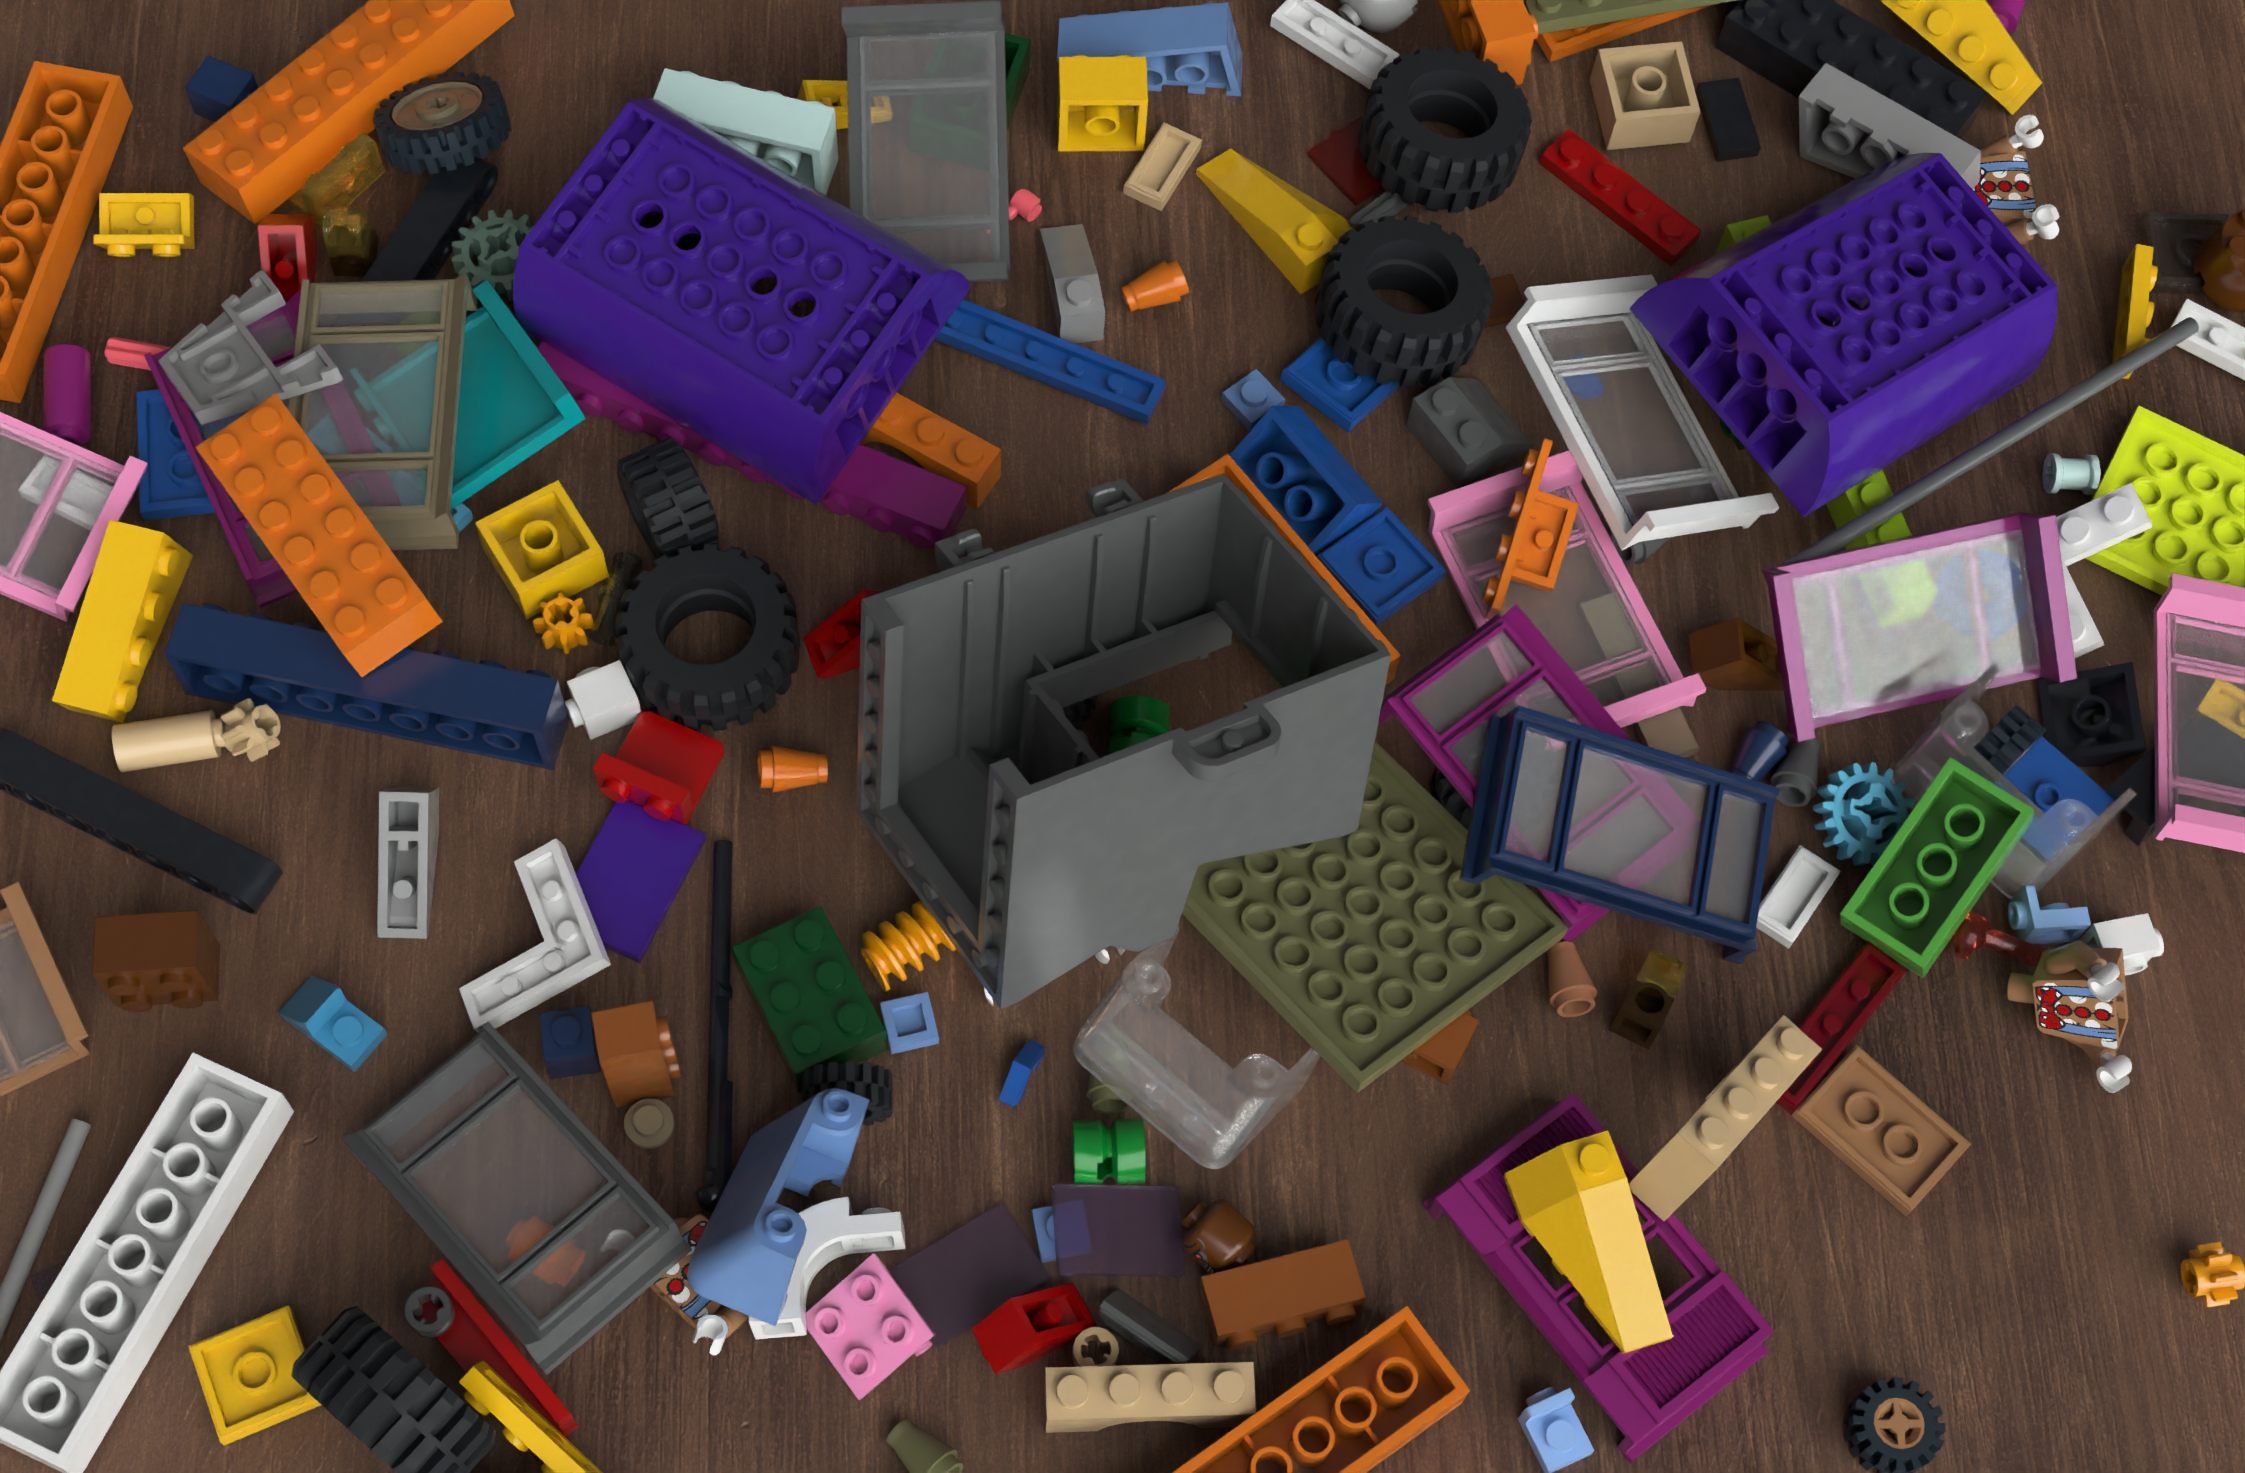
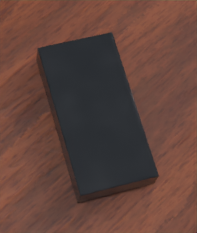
(1727, 119)

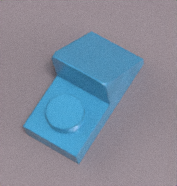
(333, 1022)

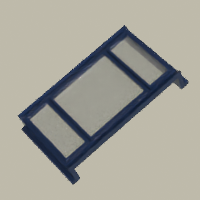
(1621, 827)

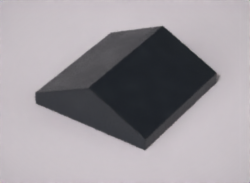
(2094, 716)

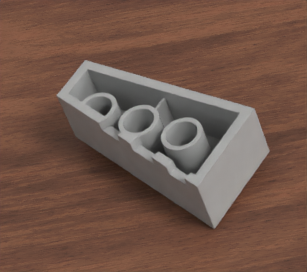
(1860, 129)

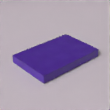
(635, 875)

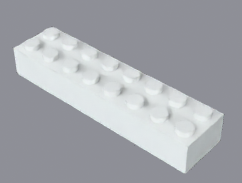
(136, 1263)

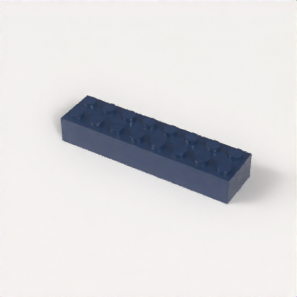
(407, 697)

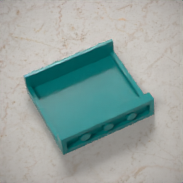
(506, 400)

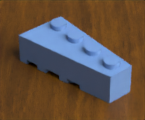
(1181, 44)

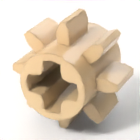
(250, 729)

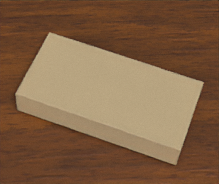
(1162, 166)

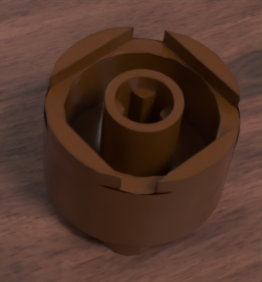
(2223, 264)

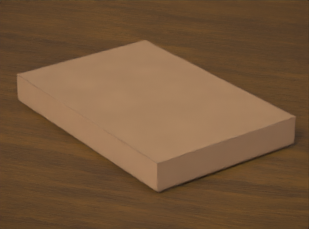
(1881, 1130)

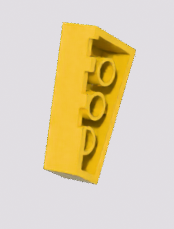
(1975, 43)
(120, 620)

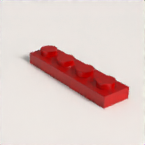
(1620, 197)

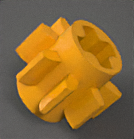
(563, 623)
(2213, 1274)

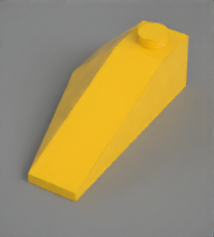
(1280, 218)
(1589, 1226)

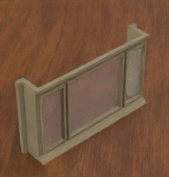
(396, 410)

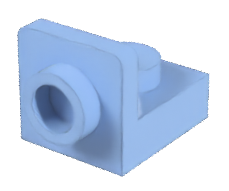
(2046, 925)
(1554, 1429)

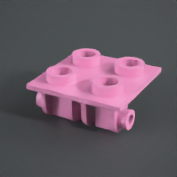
(868, 1327)

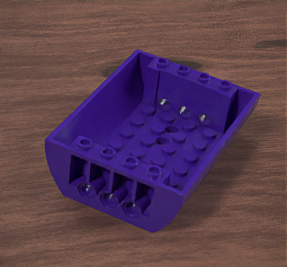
(686, 322)
(1940, 330)

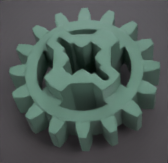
(497, 249)

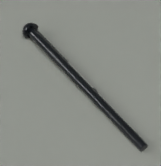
(719, 1087)

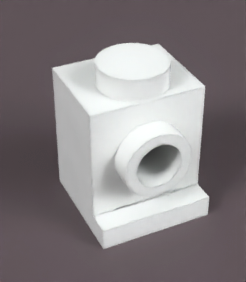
(2133, 935)

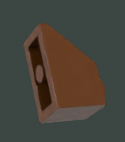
(1735, 657)

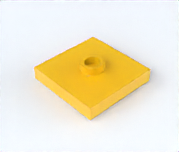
(249, 1375)

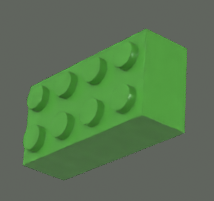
(1936, 867)

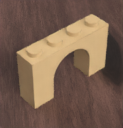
(1724, 1118)

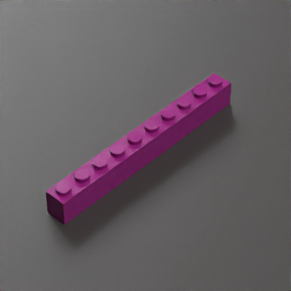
(869, 486)

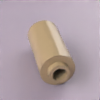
(167, 740)

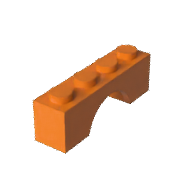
(939, 446)

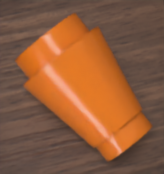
(1156, 287)
(790, 768)

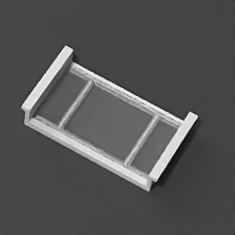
(1625, 413)

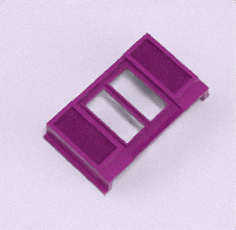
(1642, 1390)

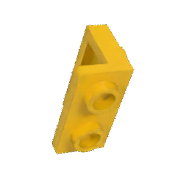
(145, 222)

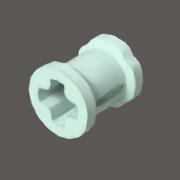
(2071, 474)

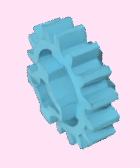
(1853, 828)

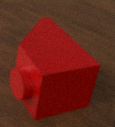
(288, 251)
(836, 641)
(1032, 1326)

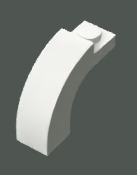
(829, 1235)

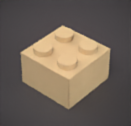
(1644, 95)

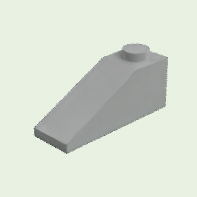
(1073, 284)
(406, 860)

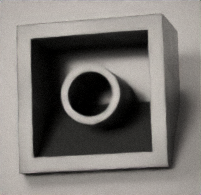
(1465, 429)

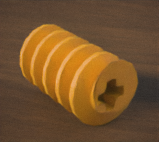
(903, 944)

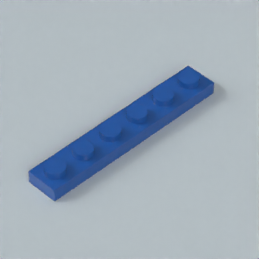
(1053, 361)

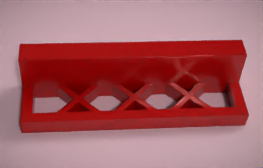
(479, 1338)

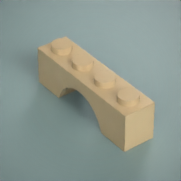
(1114, 1395)

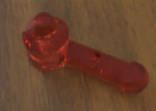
(1976, 933)

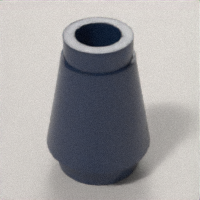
(1759, 751)

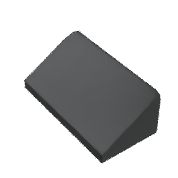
(1146, 1330)

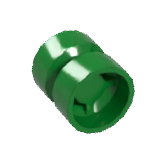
(1135, 721)
(1108, 1151)

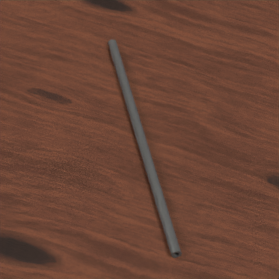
(1999, 441)

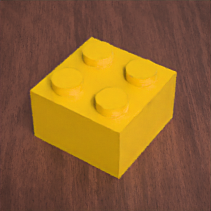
(1102, 103)
(542, 548)

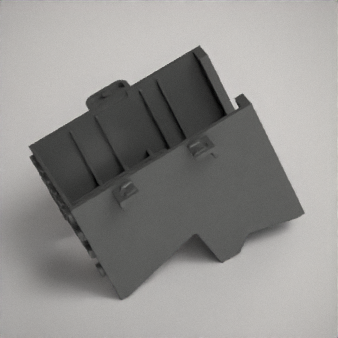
(1003, 806)

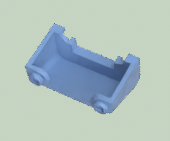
(752, 1239)

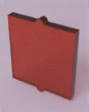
(1342, 163)

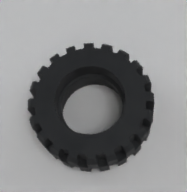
(1452, 91)
(1412, 260)
(697, 584)
(391, 1399)

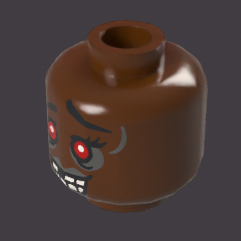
(1217, 1236)

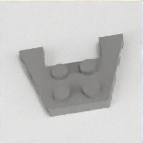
(225, 369)

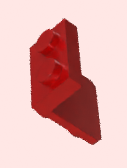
(660, 768)

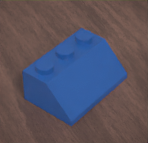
(1305, 477)

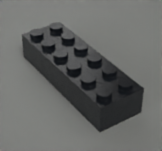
(1797, 37)

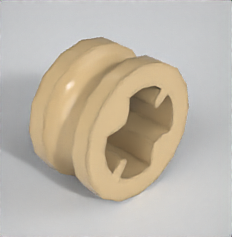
(1104, 1339)

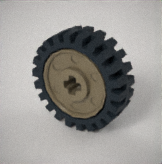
(442, 122)

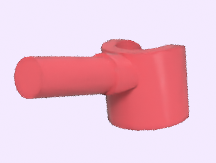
(1024, 204)

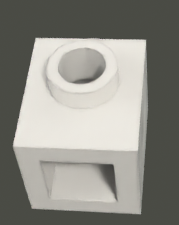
(602, 700)

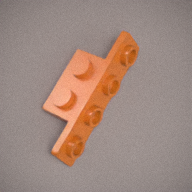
(1537, 538)

